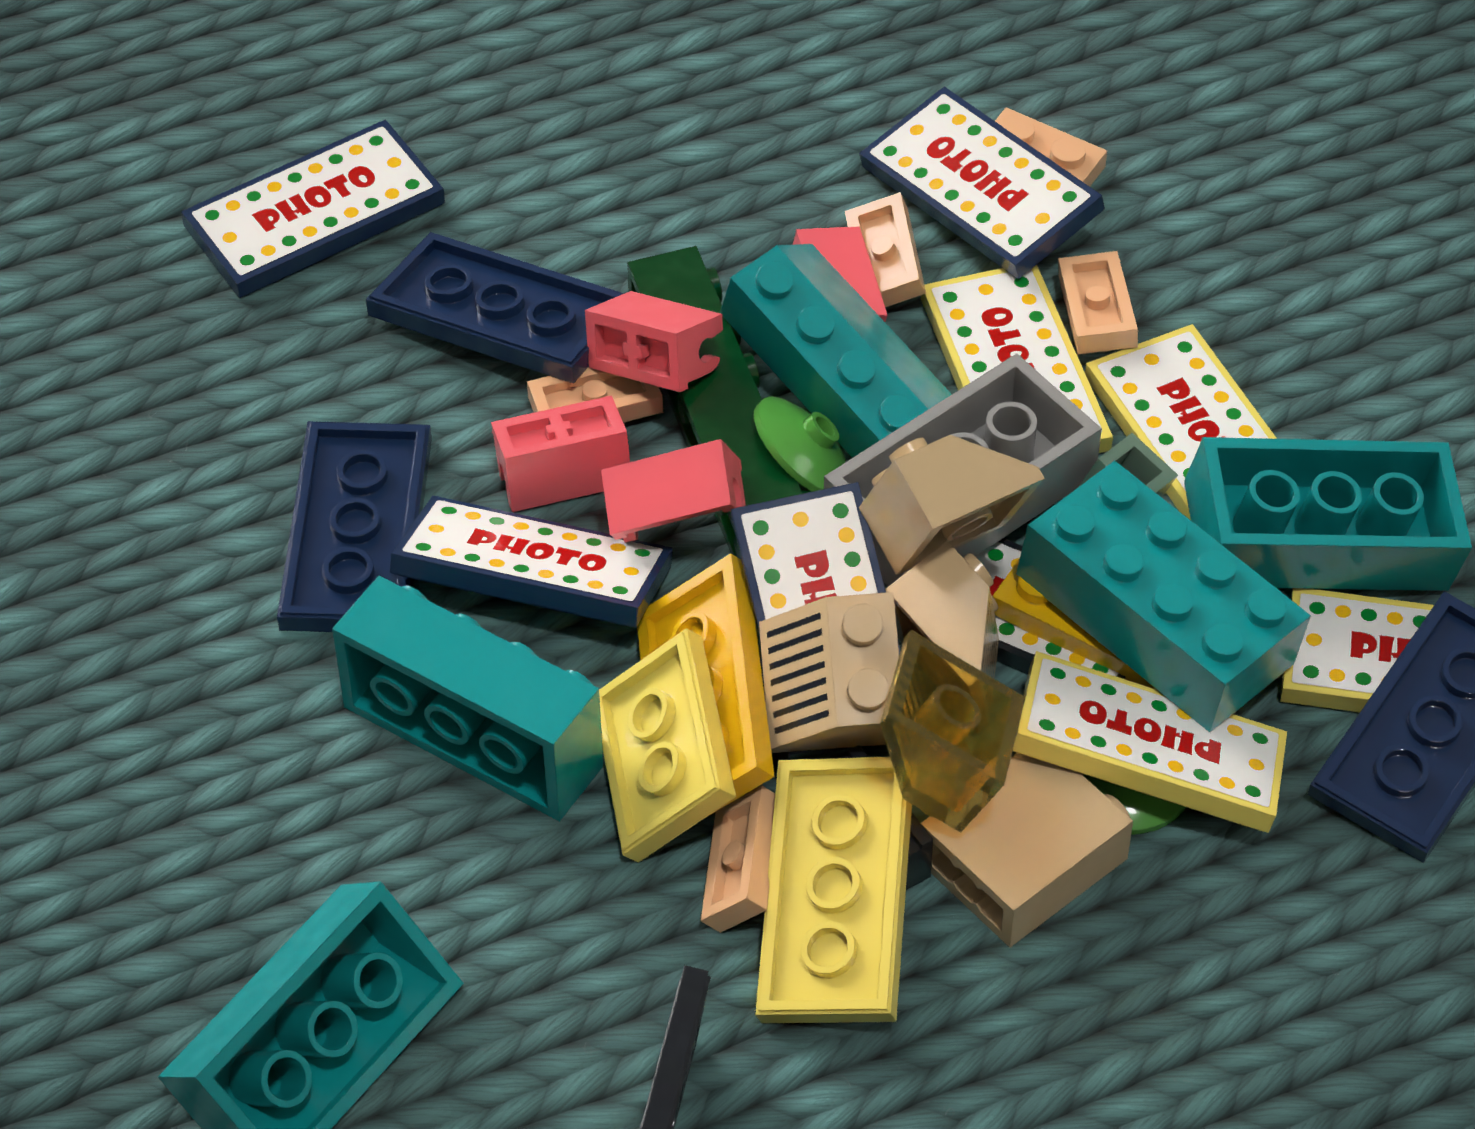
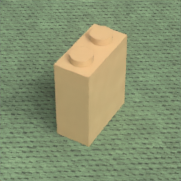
(1031, 847)

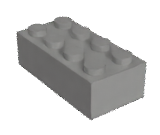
(1004, 411)

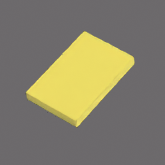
(664, 746)

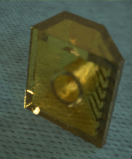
(948, 732)

